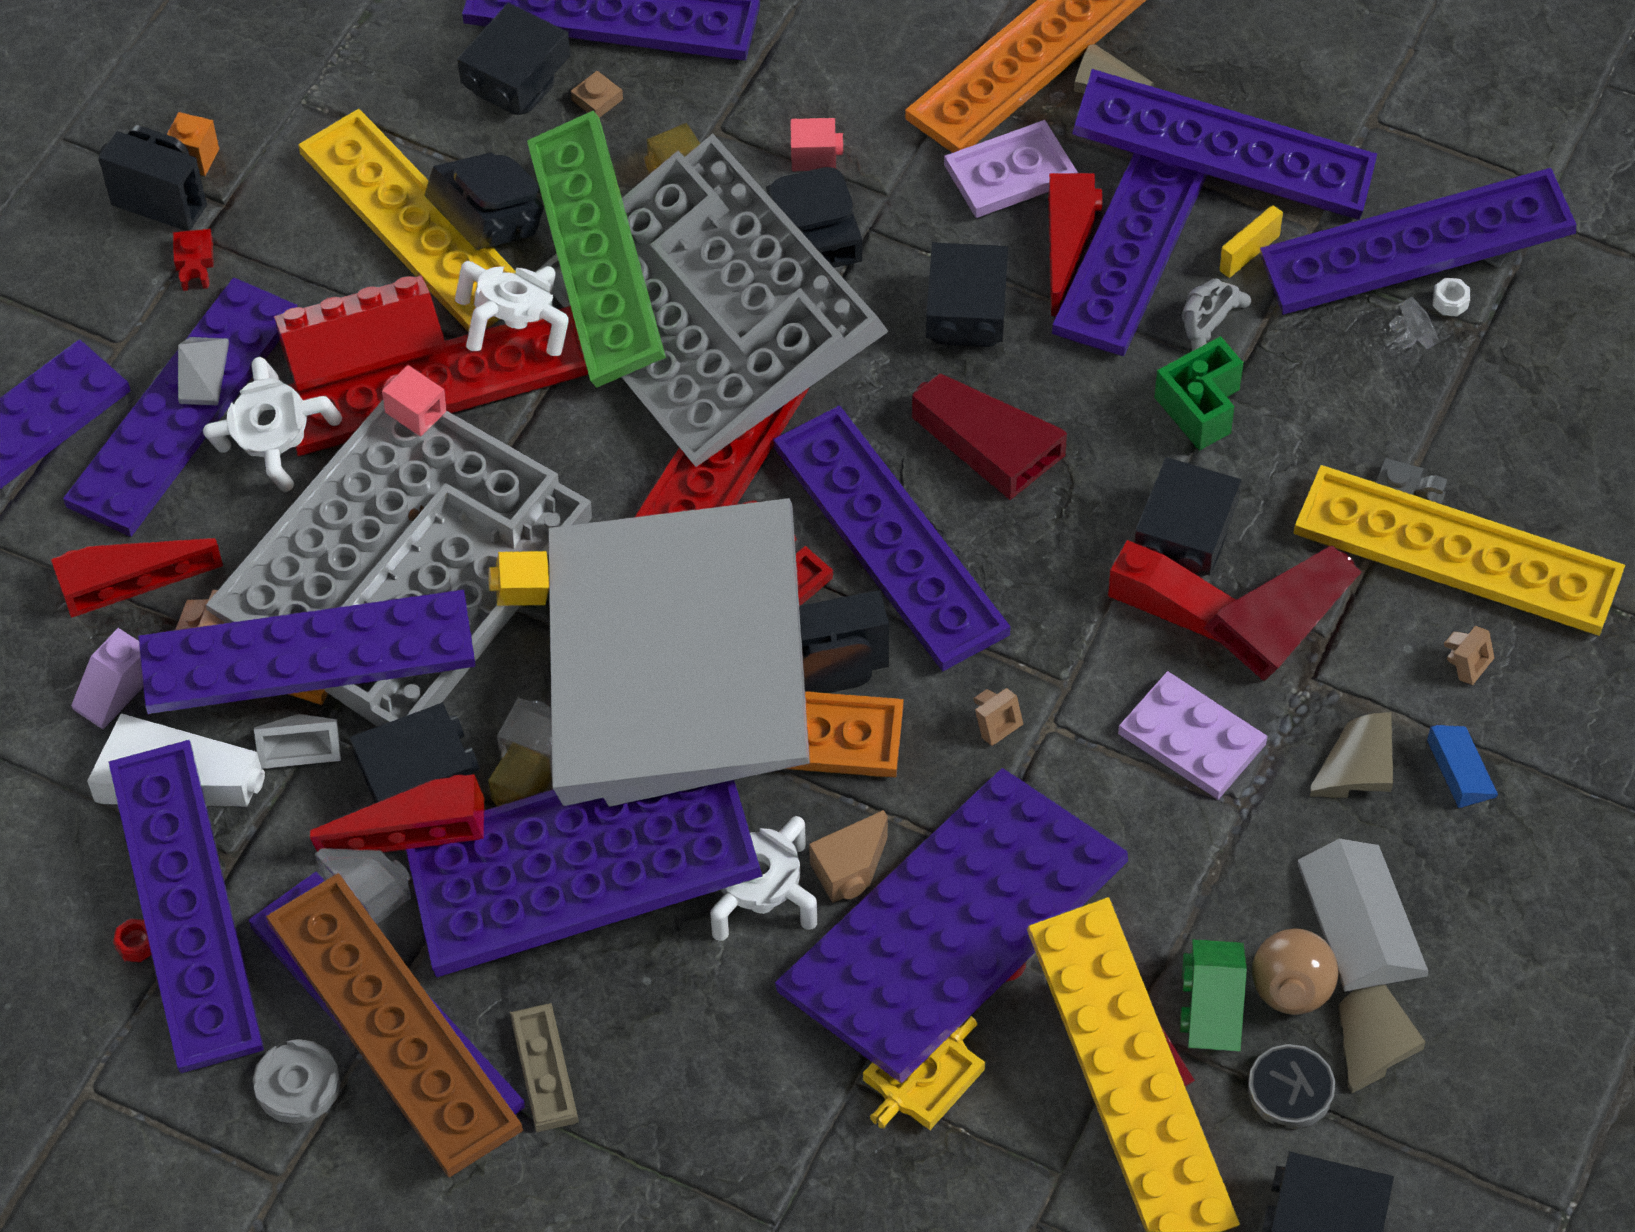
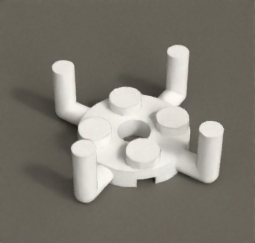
(511, 297)
(282, 433)
(776, 885)

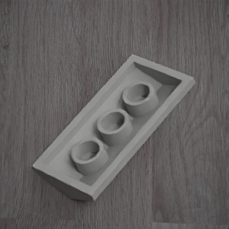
(1361, 915)

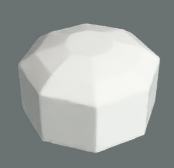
(1451, 296)

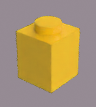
(520, 578)

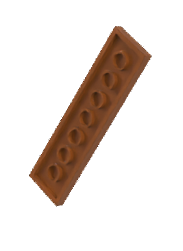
(394, 1025)

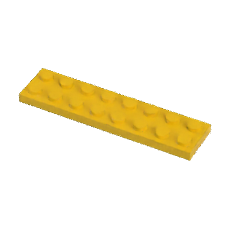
(391, 201)
(1460, 550)
(1131, 1072)

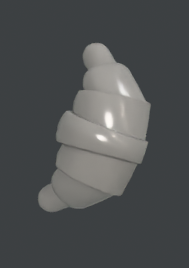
(1207, 308)

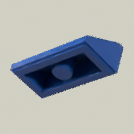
(1461, 765)

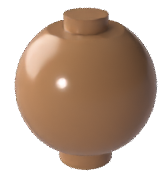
(1295, 971)

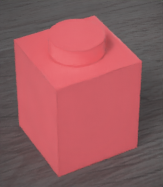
(814, 143)
(413, 400)

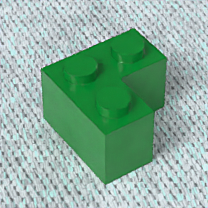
(1197, 391)
(1216, 985)

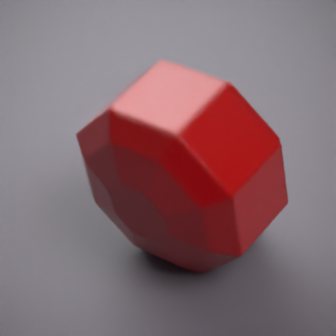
(132, 940)

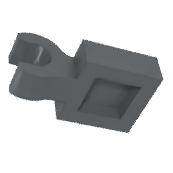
(1409, 480)

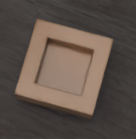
(597, 94)

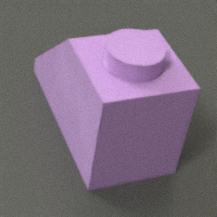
(110, 679)

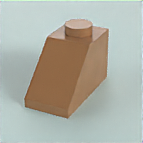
(849, 857)

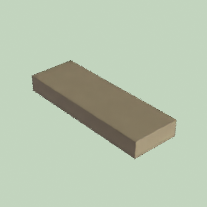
(544, 1067)

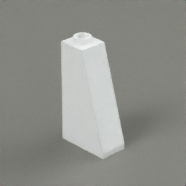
(226, 771)

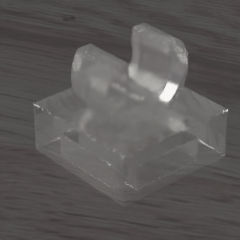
(1417, 325)

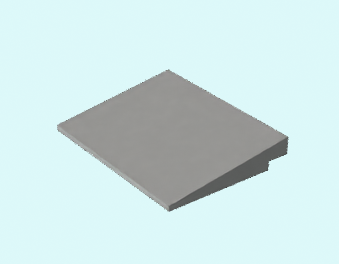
(736, 301)
(355, 545)
(675, 652)

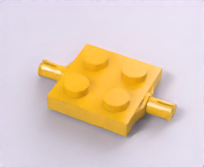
(932, 1086)

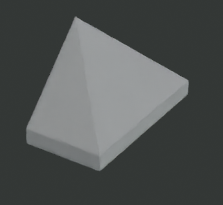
(201, 370)
(297, 741)

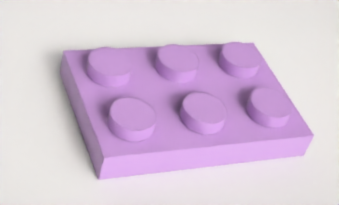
(1007, 168)
(1192, 735)

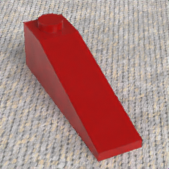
(1071, 221)
(114, 573)
(1164, 588)
(420, 817)

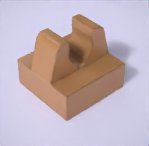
(1470, 653)
(997, 714)

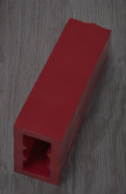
(987, 434)
(1279, 614)

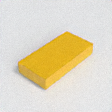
(1248, 241)

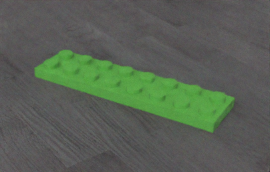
(595, 249)

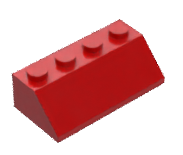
(359, 332)

